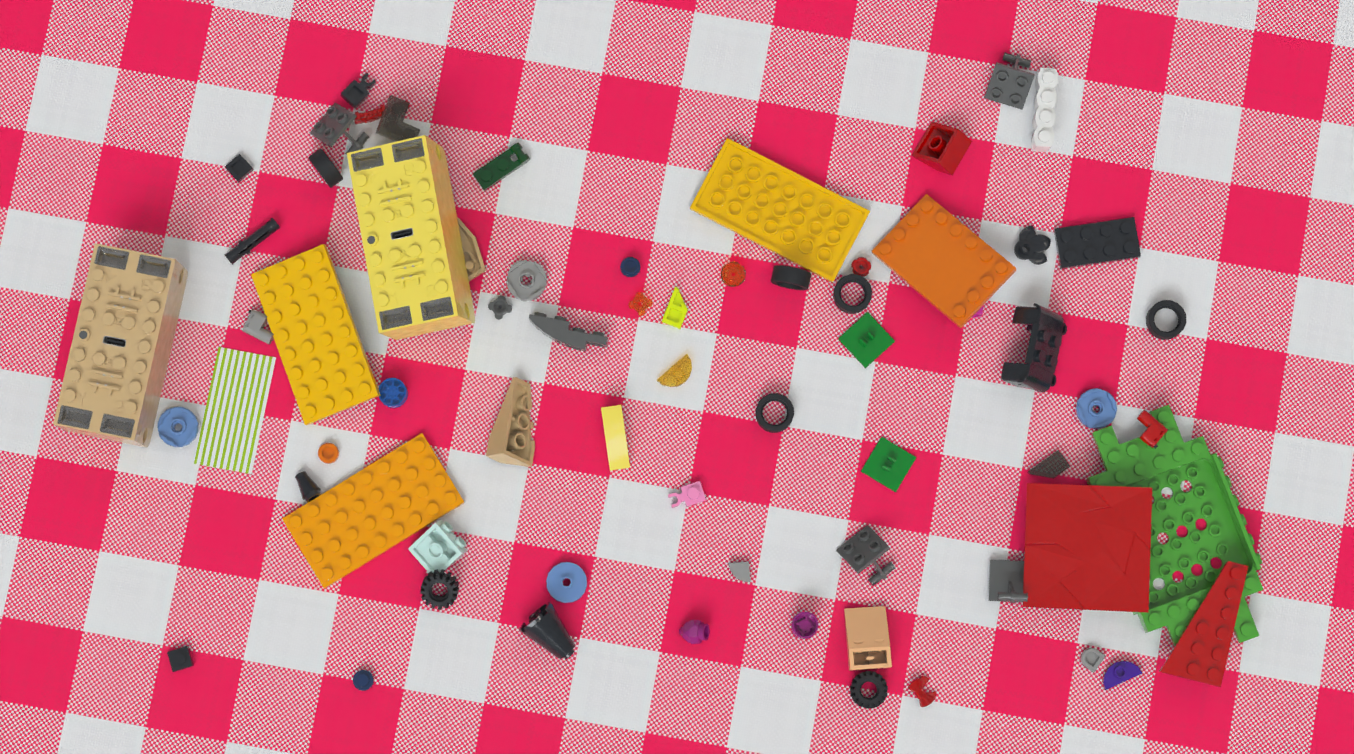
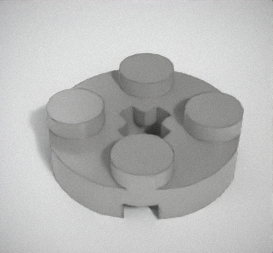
(528, 269)

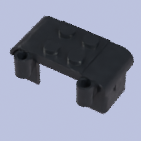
(1042, 350)

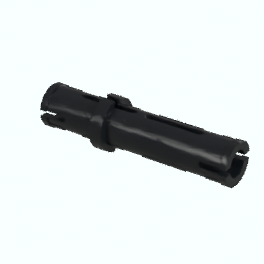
(252, 241)

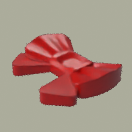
(917, 687)

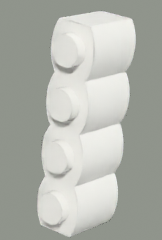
(1044, 110)

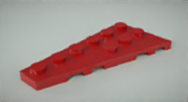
(1207, 638)

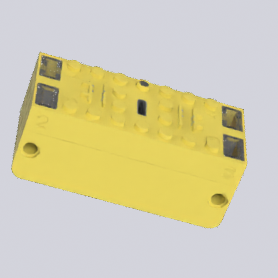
(411, 238)

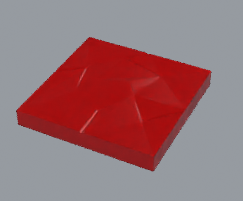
(1088, 547)

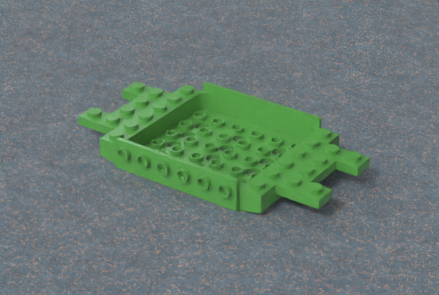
(1209, 499)

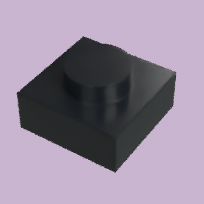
(180, 659)

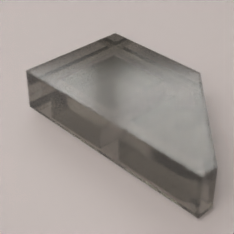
(1051, 466)

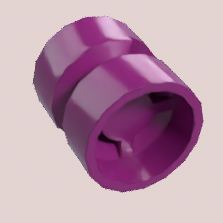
(804, 625)

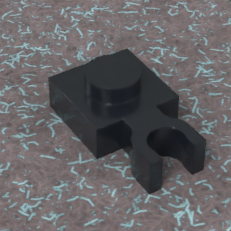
(357, 92)

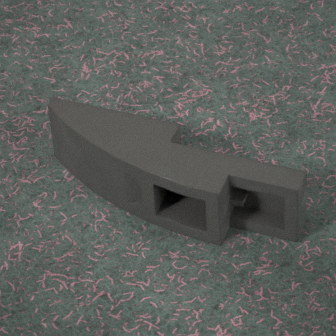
(558, 330)

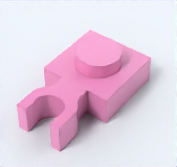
(691, 495)

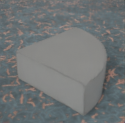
(740, 570)

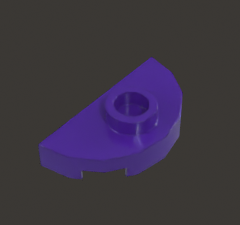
(1119, 673)

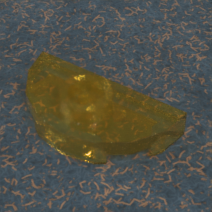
(677, 374)

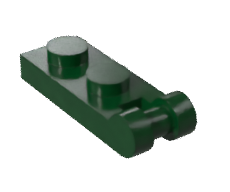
(501, 167)

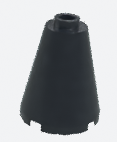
(549, 632)

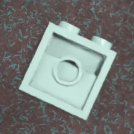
(438, 547)

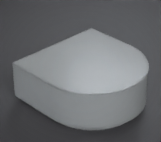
(1091, 659)

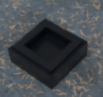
(239, 168)

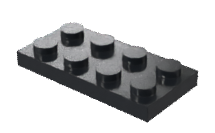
(1097, 243)

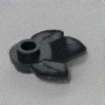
(1034, 244)

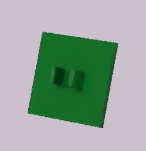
(866, 340)
(888, 464)

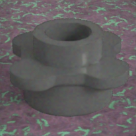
(501, 301)

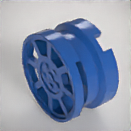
(393, 393)

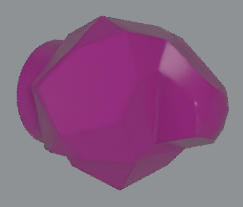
(695, 631)

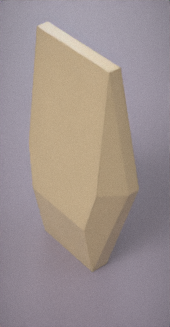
(472, 255)

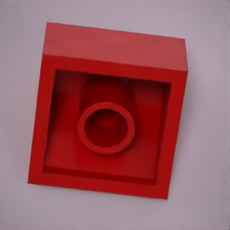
(942, 147)

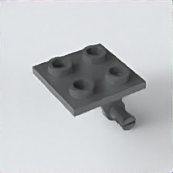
(1010, 84)
(334, 125)
(864, 550)
(1006, 581)

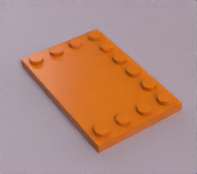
(943, 261)

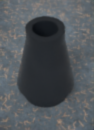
(308, 488)

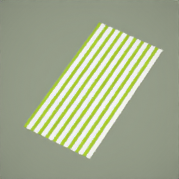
(235, 410)

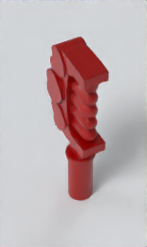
(370, 116)

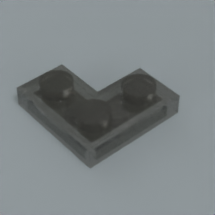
(391, 122)

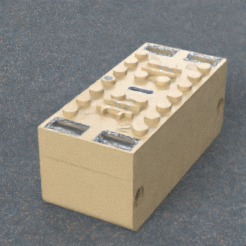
(121, 345)

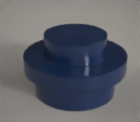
(630, 267)
(363, 680)

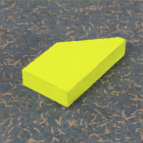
(675, 311)

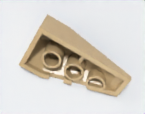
(511, 434)

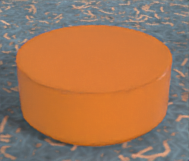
(328, 453)

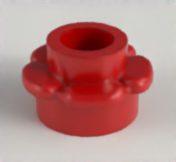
(866, 266)

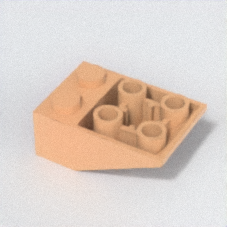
(867, 638)

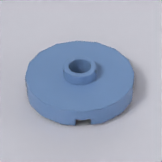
(1105, 403)
(168, 422)
(569, 593)

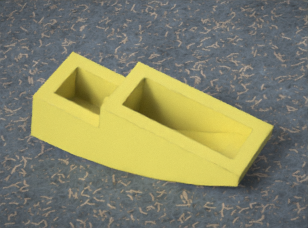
(615, 437)

